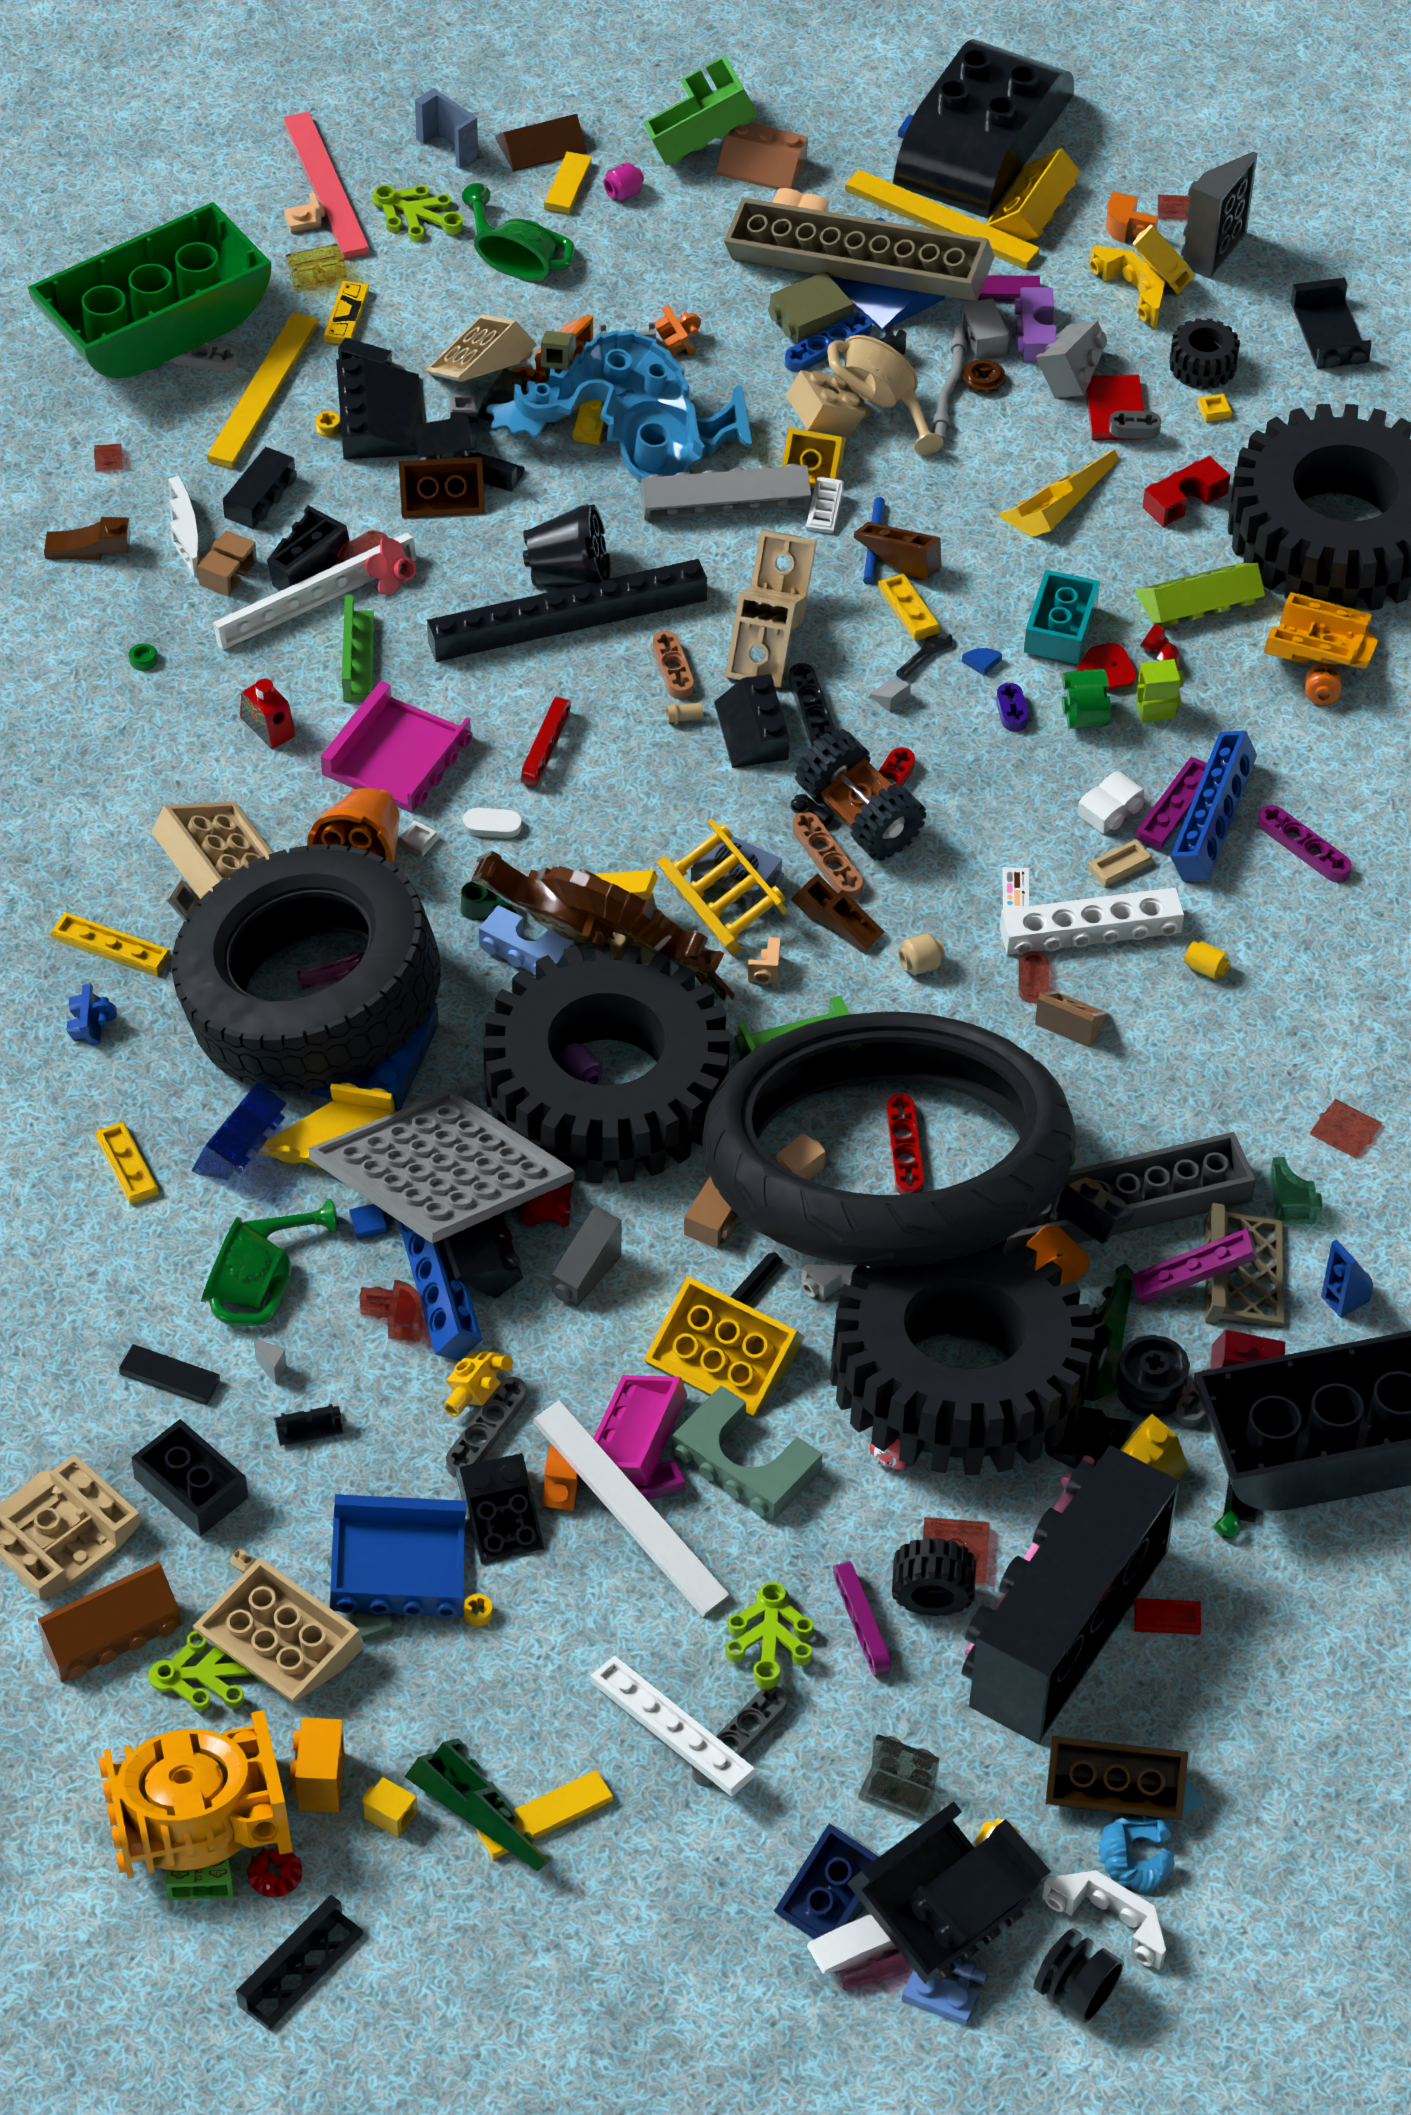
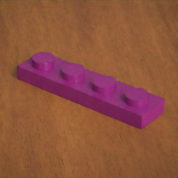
(1172, 806)
(1194, 1266)

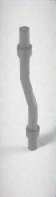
(958, 349)

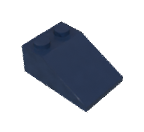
(819, 1894)

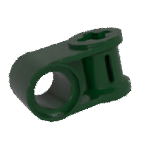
(480, 902)

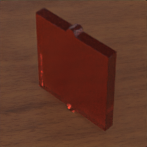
(1345, 1128)

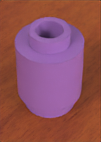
(581, 1064)

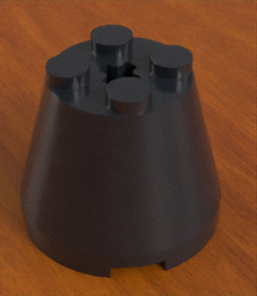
(568, 549)

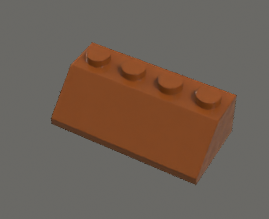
(109, 1622)

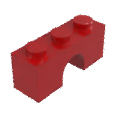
(1168, 498)

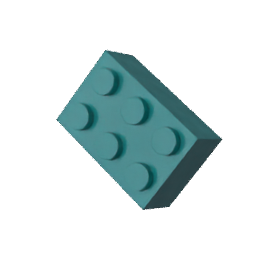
(1061, 616)

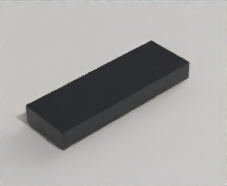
(169, 1374)

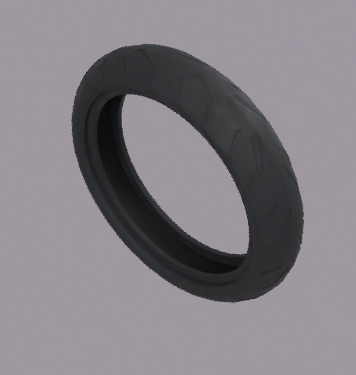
(889, 1227)

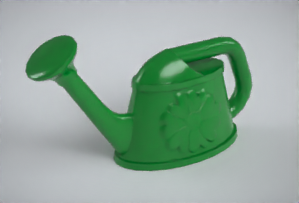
(518, 246)
(254, 1266)

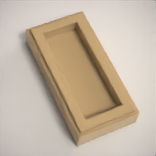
(1120, 863)

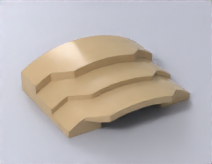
(63, 1527)

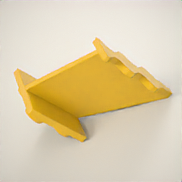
(348, 1110)

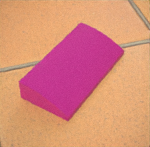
(640, 1423)

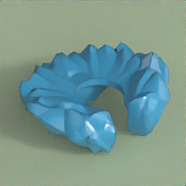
(1121, 1866)

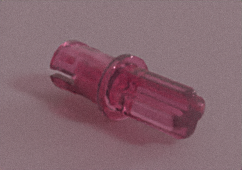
(873, 1971)

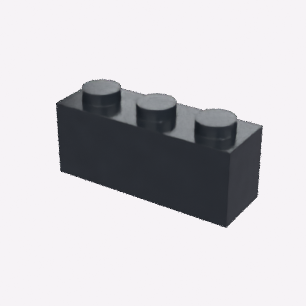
(259, 487)

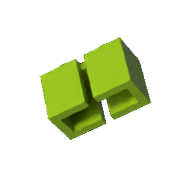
(1158, 690)

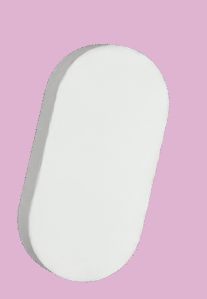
(492, 823)

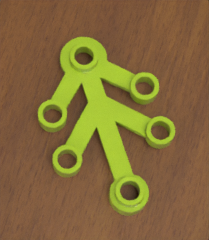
(388, 199)
(767, 1671)
(206, 1672)

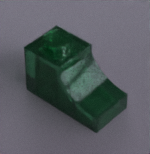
(1293, 1197)

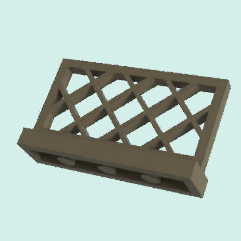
(1218, 1287)

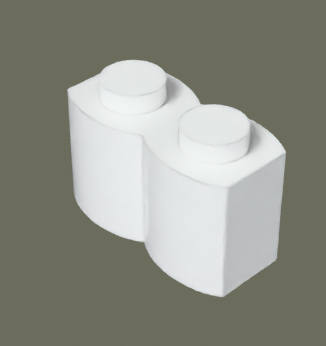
(1111, 802)

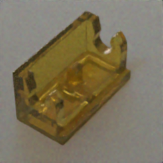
(316, 267)

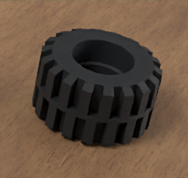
(1204, 353)
(934, 1577)

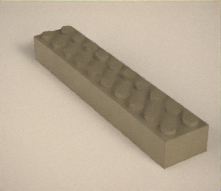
(859, 249)

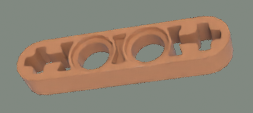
(831, 854)

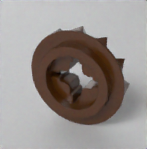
(983, 368)

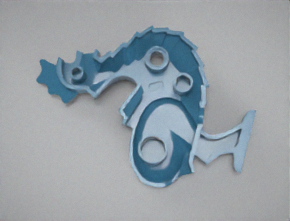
(642, 400)

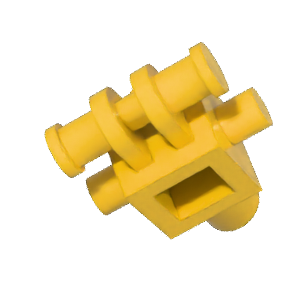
(475, 1380)

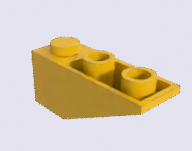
(1163, 259)

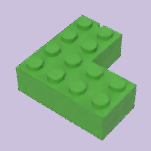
(703, 114)

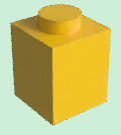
(389, 1806)

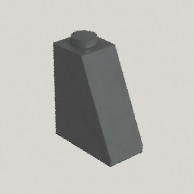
(588, 1257)

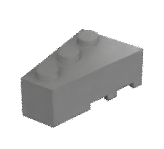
(1072, 358)

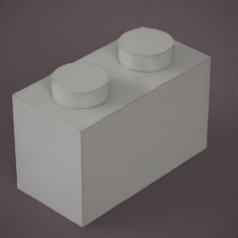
(985, 328)

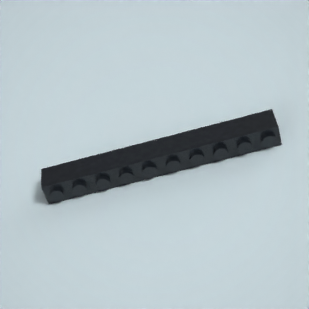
(567, 610)

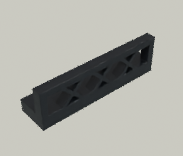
(289, 1954)

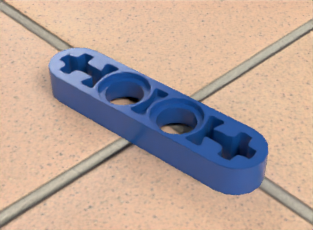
(823, 338)

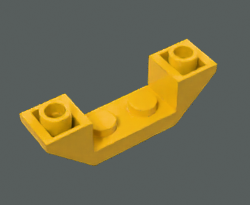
(1112, 262)

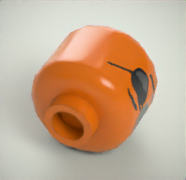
(1323, 681)

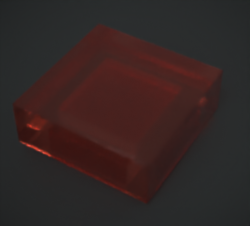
(108, 457)

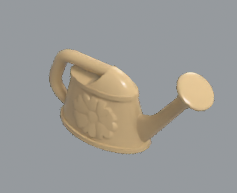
(882, 378)

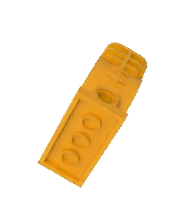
(168, 1790)

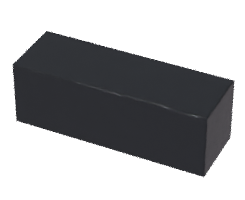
(355, 349)

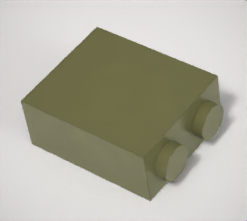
(809, 306)

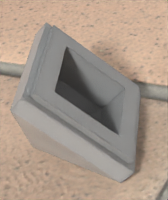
(182, 898)

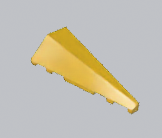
(1054, 502)

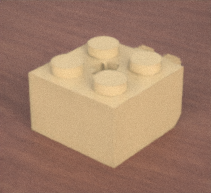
(826, 403)

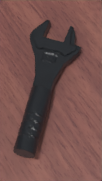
(932, 645)

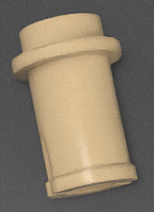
(684, 712)

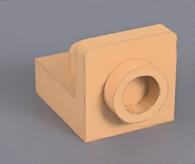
(305, 216)
(766, 969)

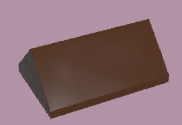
(542, 142)
(441, 486)

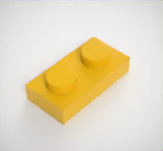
(588, 424)

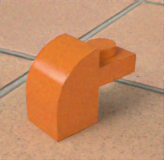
(1122, 218)
(560, 1482)

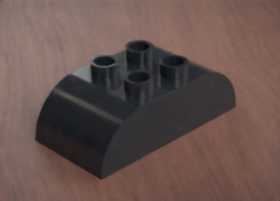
(980, 126)
(1314, 1422)

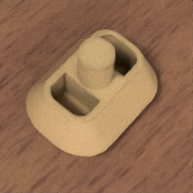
(242, 1560)

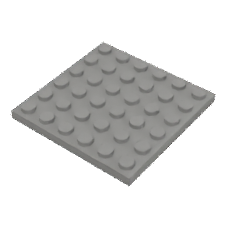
(441, 1165)

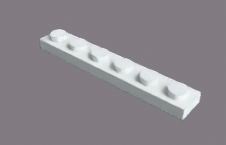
(673, 1726)

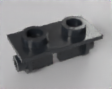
(308, 1425)

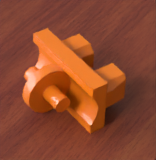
(686, 325)

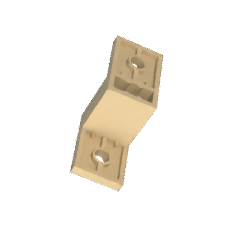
(771, 606)

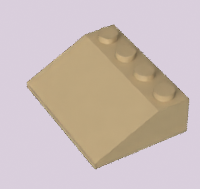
(483, 348)
(208, 841)
(280, 1632)

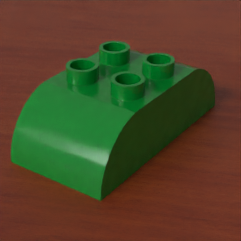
(157, 293)

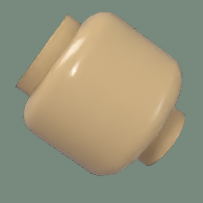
(921, 954)

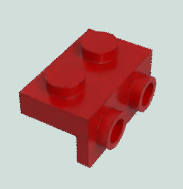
(549, 1206)

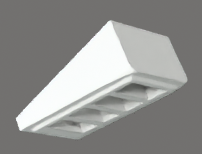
(829, 490)

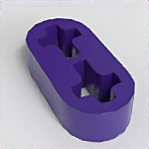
(1006, 708)

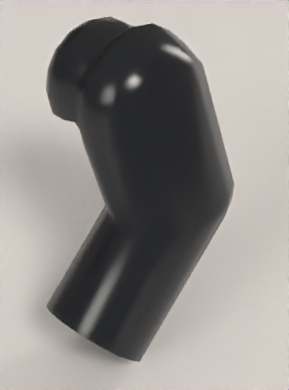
(803, 803)

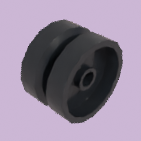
(1152, 1375)

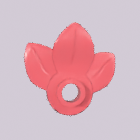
(387, 566)

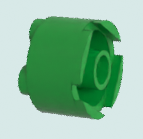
(1086, 699)

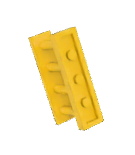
(712, 911)

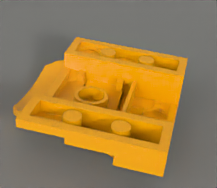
(1322, 633)

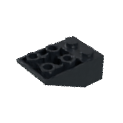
(500, 1507)

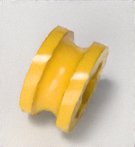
(327, 417)
(482, 1618)

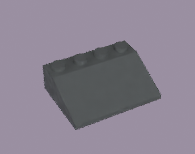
(1218, 214)

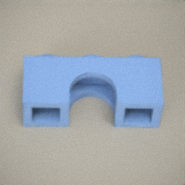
(503, 935)

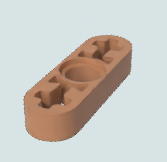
(674, 655)

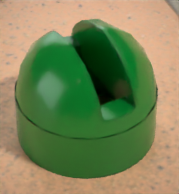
(1228, 1525)

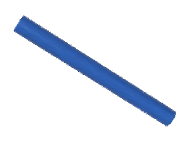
(871, 557)

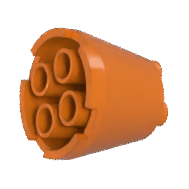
(360, 820)

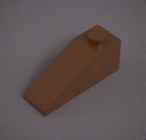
(905, 550)

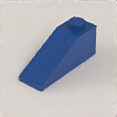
(1345, 1282)

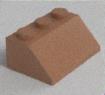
(763, 156)

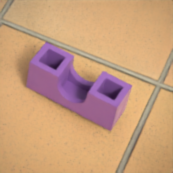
(1035, 321)

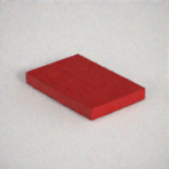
(1111, 394)

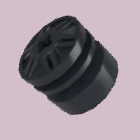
(1072, 1971)

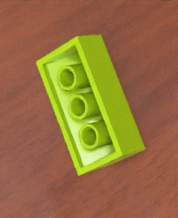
(1201, 593)

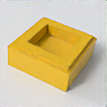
(1214, 408)

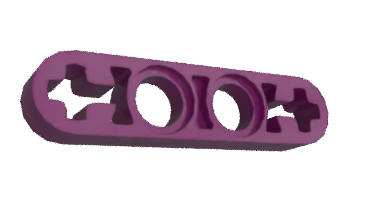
(1307, 841)
(862, 1618)

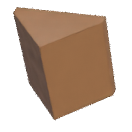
(1069, 1017)

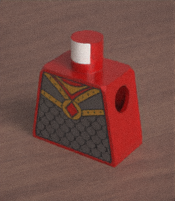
(261, 707)

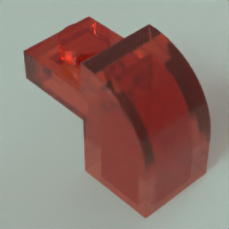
(401, 1307)

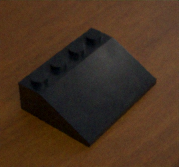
(377, 409)

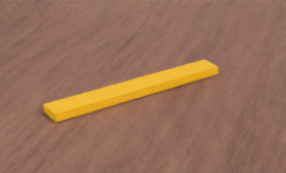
(939, 217)
(262, 390)

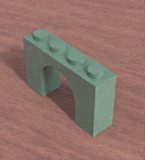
(764, 1488)

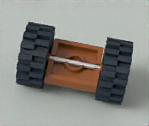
(878, 813)

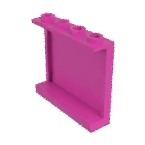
(394, 749)

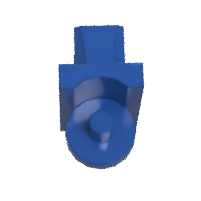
(93, 1014)

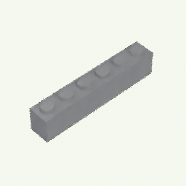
(725, 491)

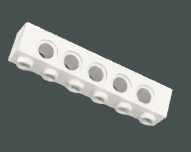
(1091, 921)

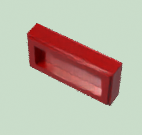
(1167, 1616)

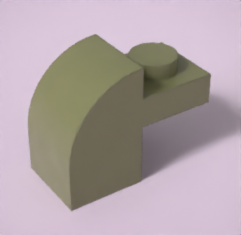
(557, 351)

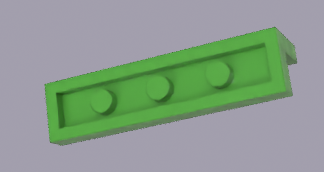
(357, 652)

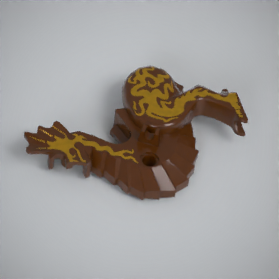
(593, 910)

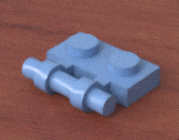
(947, 1997)

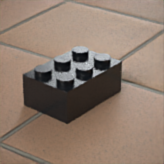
(190, 1477)

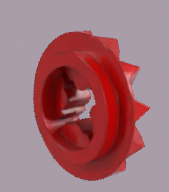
(269, 1884)

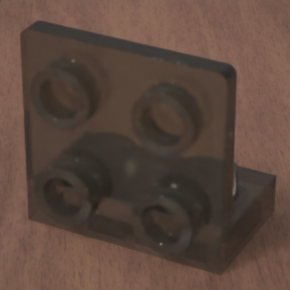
(900, 1778)

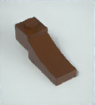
(89, 542)
(838, 912)

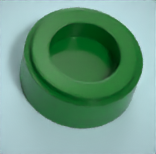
(143, 656)

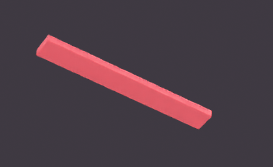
(326, 185)

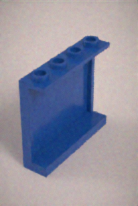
(398, 1556)

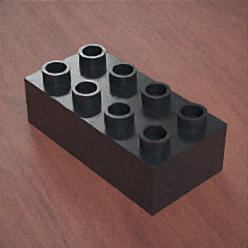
(1070, 1592)

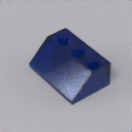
(241, 1134)

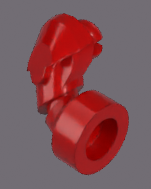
(1158, 641)

